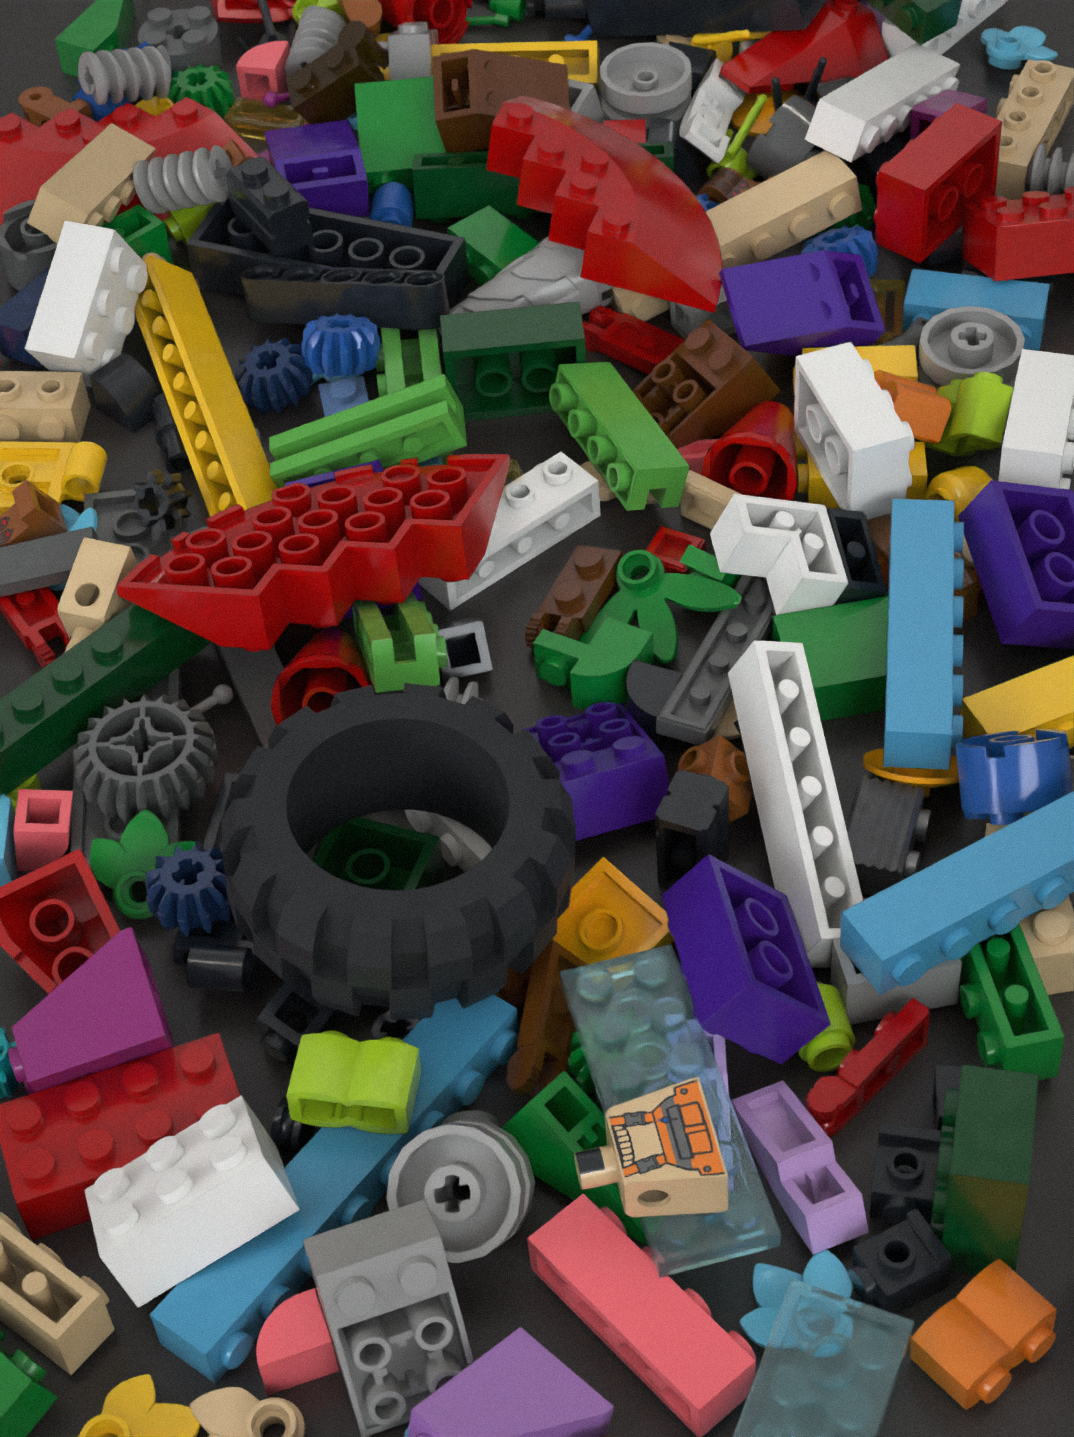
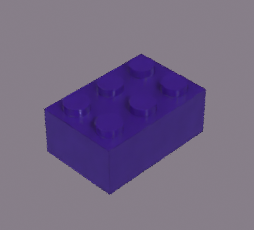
(1025, 560)
(744, 960)

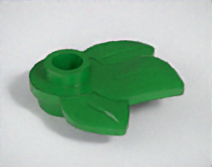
(127, 861)

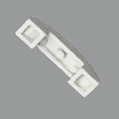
(710, 113)

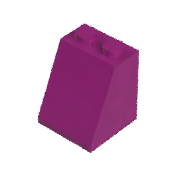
(93, 1019)

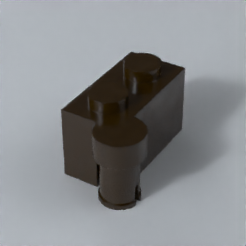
(326, 86)

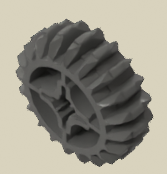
(145, 757)

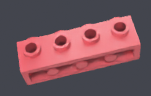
(643, 1318)

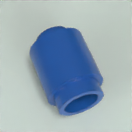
(393, 204)

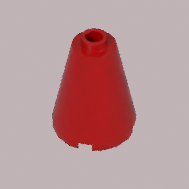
(444, 15)
(757, 454)
(320, 669)

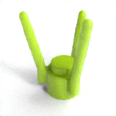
(735, 156)

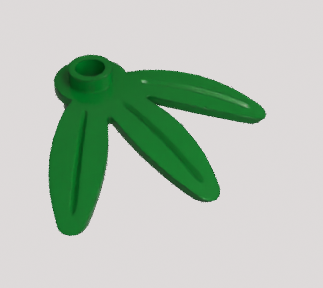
(649, 599)

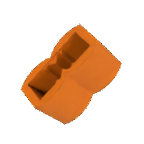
(917, 405)
(984, 1335)

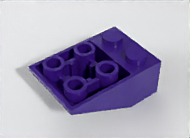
(322, 165)
(802, 303)
(605, 767)

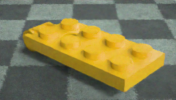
(55, 468)

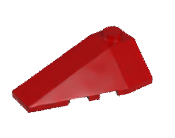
(840, 32)
(55, 919)

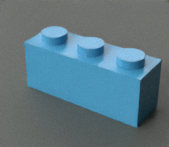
(938, 291)

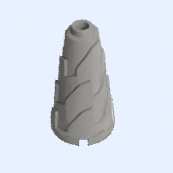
(537, 278)

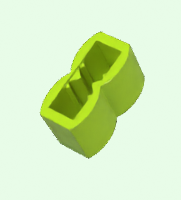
(976, 416)
(354, 1083)

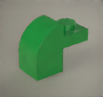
(593, 670)

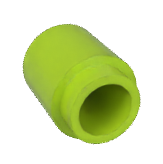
(836, 1041)

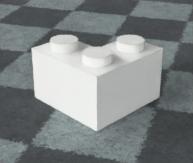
(784, 543)

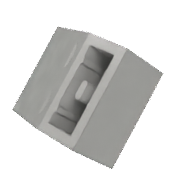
(389, 1312)

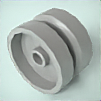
(645, 83)
(969, 342)
(486, 1161)

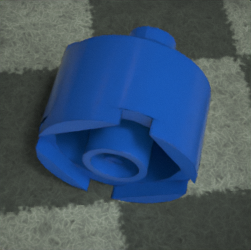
(1012, 773)

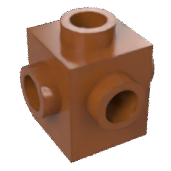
(726, 764)

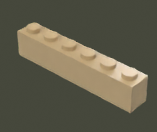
(768, 220)

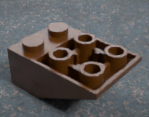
(477, 82)
(704, 386)

